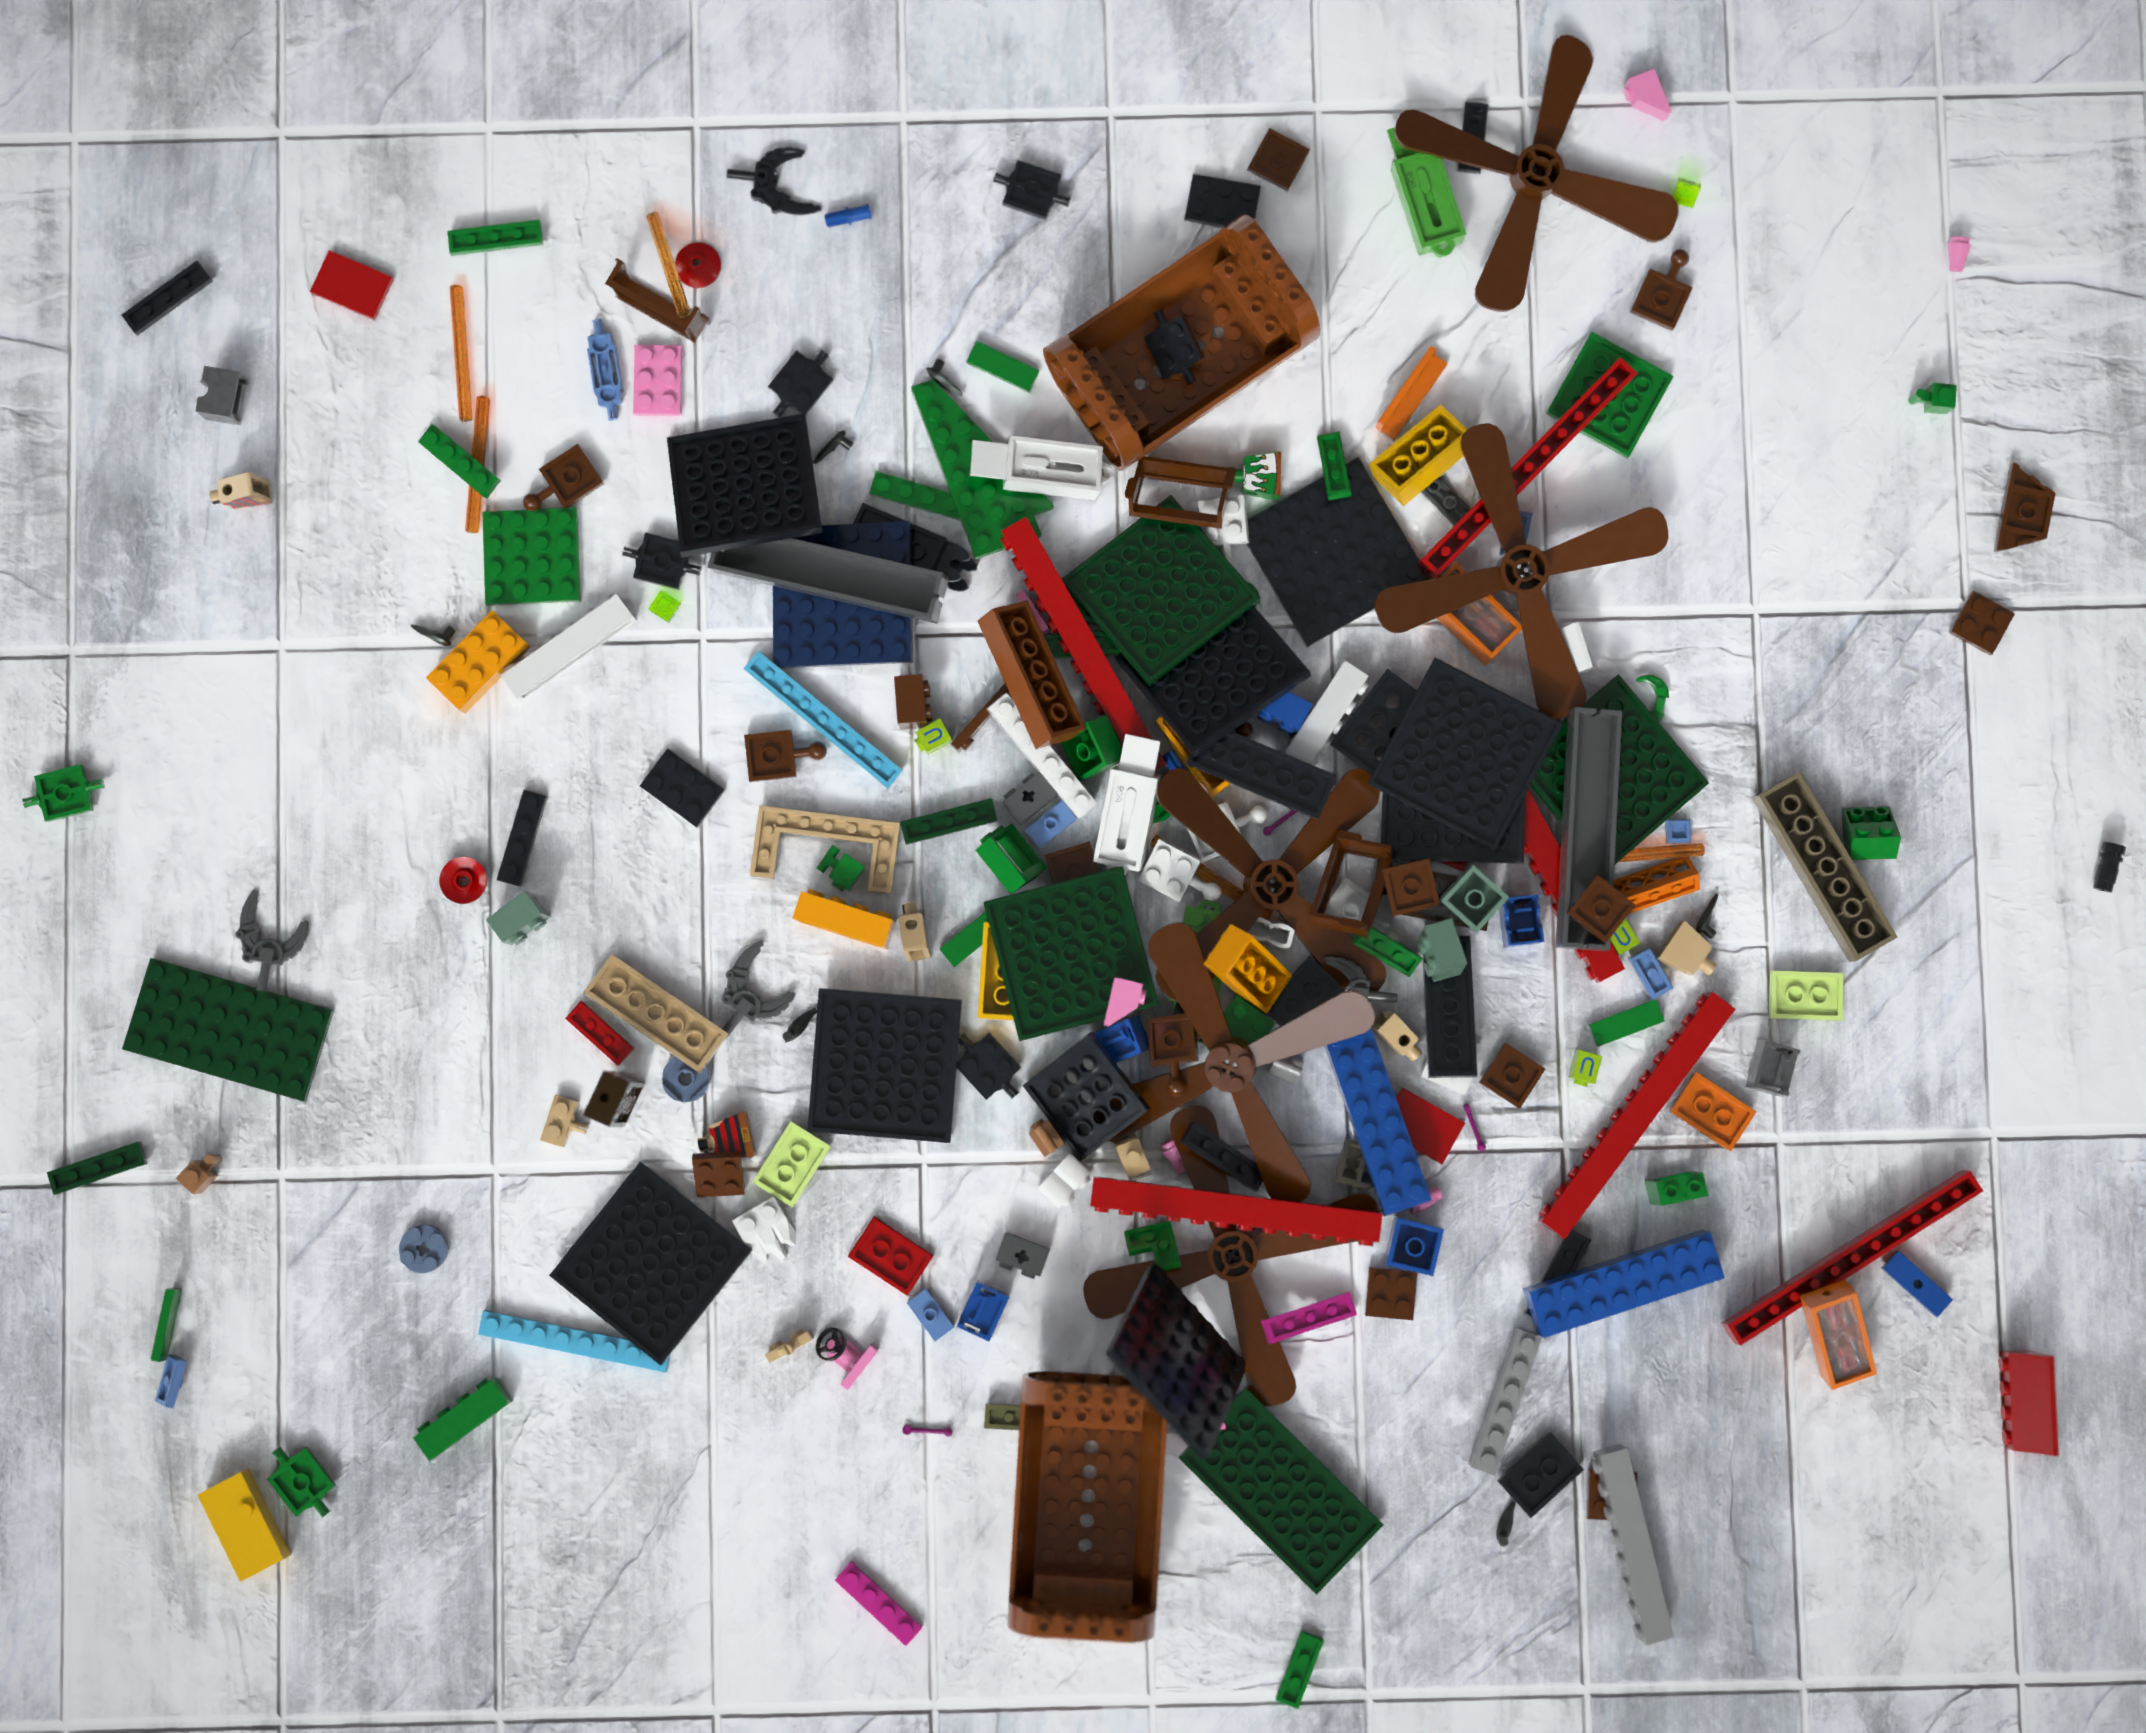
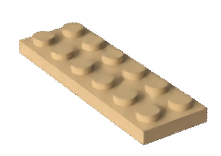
(655, 1013)

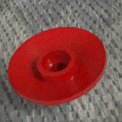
(701, 275)
(451, 878)

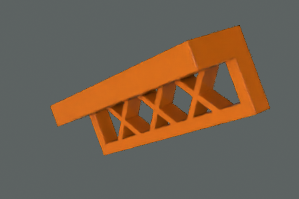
(1411, 394)
(1659, 890)

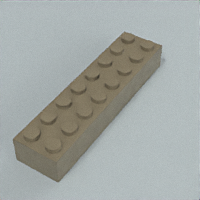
(1824, 867)

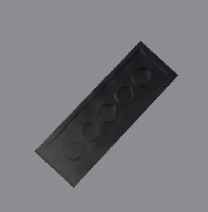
(1266, 773)
(1451, 1022)

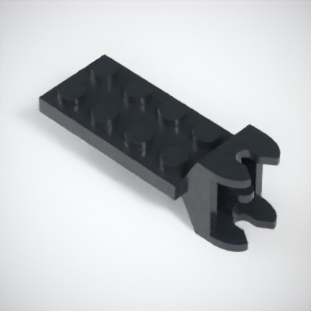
(928, 549)

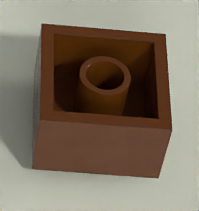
(911, 701)

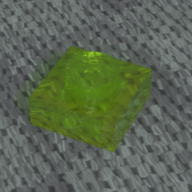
(1686, 192)
(664, 606)

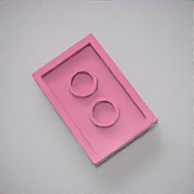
(657, 380)

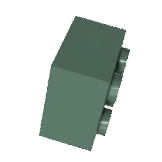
(1473, 898)
(518, 919)
(1441, 950)

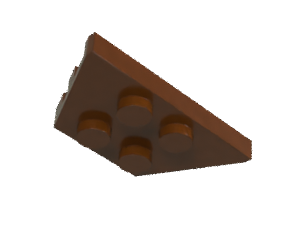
(2024, 511)

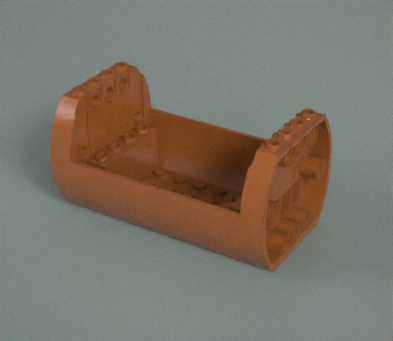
(1223, 283)
(1114, 1585)

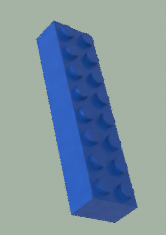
(1378, 1123)
(1623, 1283)

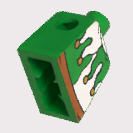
(1261, 476)

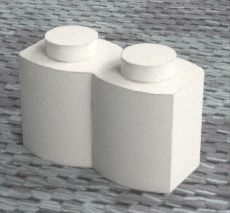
(1275, 935)
(1064, 1180)

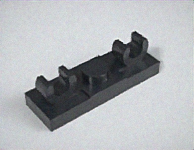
(1475, 124)

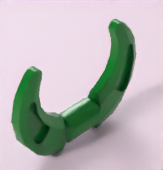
(1660, 690)

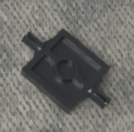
(1032, 189)
(1174, 347)
(800, 383)
(660, 562)
(988, 1066)

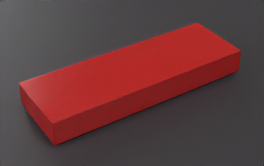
(599, 1033)

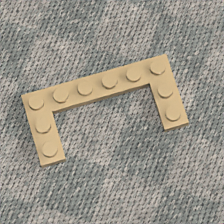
(775, 820)

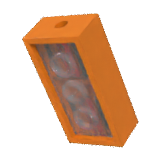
(1482, 625)
(1838, 1334)

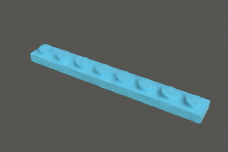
(823, 719)
(566, 1340)

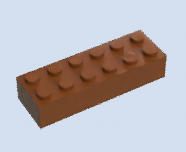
(1031, 674)

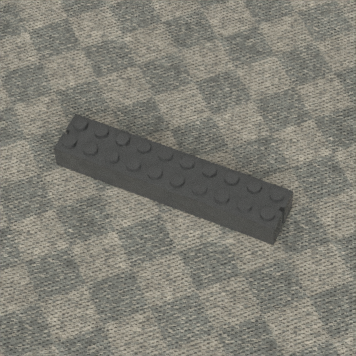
(838, 576)
(1587, 816)

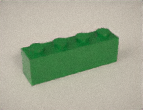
(462, 1419)

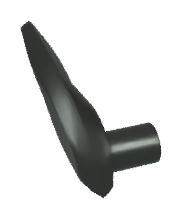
(941, 379)
(838, 439)
(437, 637)
(1703, 923)
(798, 1025)
(1505, 1525)

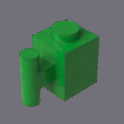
(1937, 398)
(845, 872)

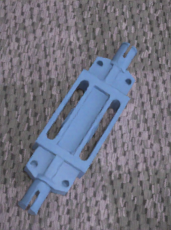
(601, 346)

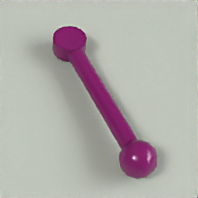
(1268, 830)
(1481, 1146)
(907, 1429)

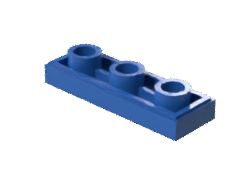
(1926, 1293)

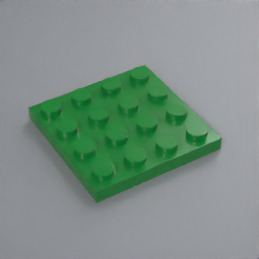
(1628, 413)
(531, 556)

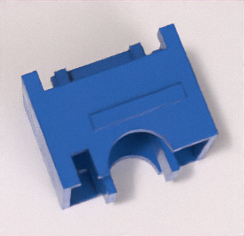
(1521, 921)
(1124, 1042)
(983, 1311)

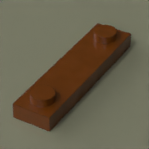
(964, 739)

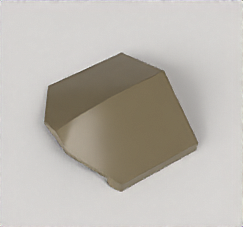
(1351, 1166)

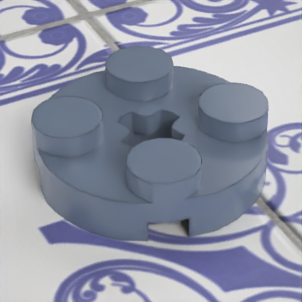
(684, 1092)
(411, 1256)

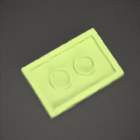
(1806, 995)
(791, 1164)

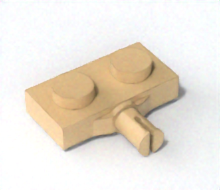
(561, 1121)
(779, 1349)

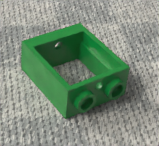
(1019, 852)
(1676, 1188)

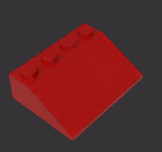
(2029, 1402)

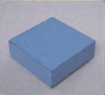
(1678, 831)

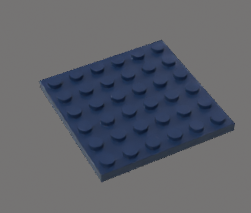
(836, 633)

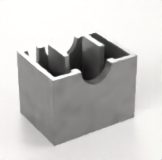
(223, 395)
(1772, 1068)

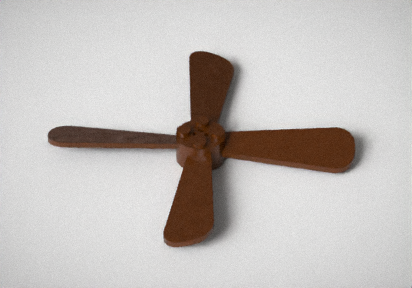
(1633, 208)
(1551, 667)
(1345, 806)
(1181, 963)
(1267, 1368)

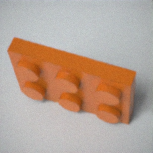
(1712, 1111)

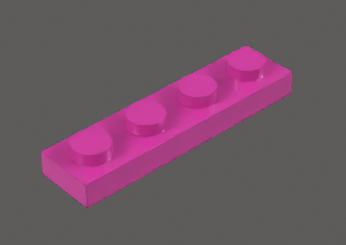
(1309, 1318)
(878, 1603)

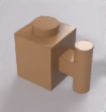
(1045, 1137)
(199, 1174)

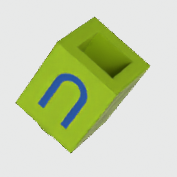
(932, 737)
(1624, 938)
(1584, 1068)

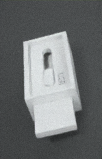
(1042, 466)
(1129, 806)

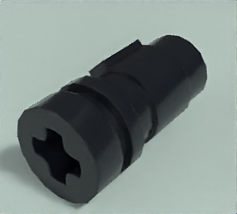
(2108, 866)

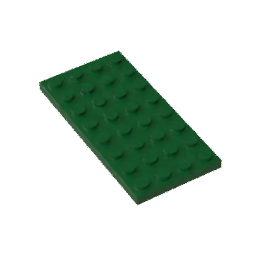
(228, 1029)
(1284, 1493)

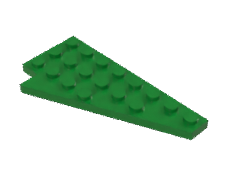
(979, 501)

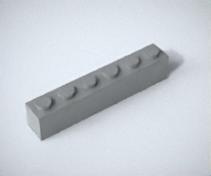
(1504, 1401)

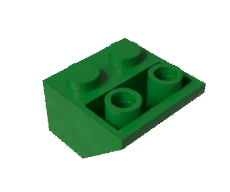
(1870, 833)

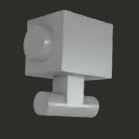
(1286, 1069)

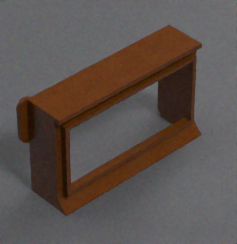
(655, 305)
(1181, 473)
(1352, 844)

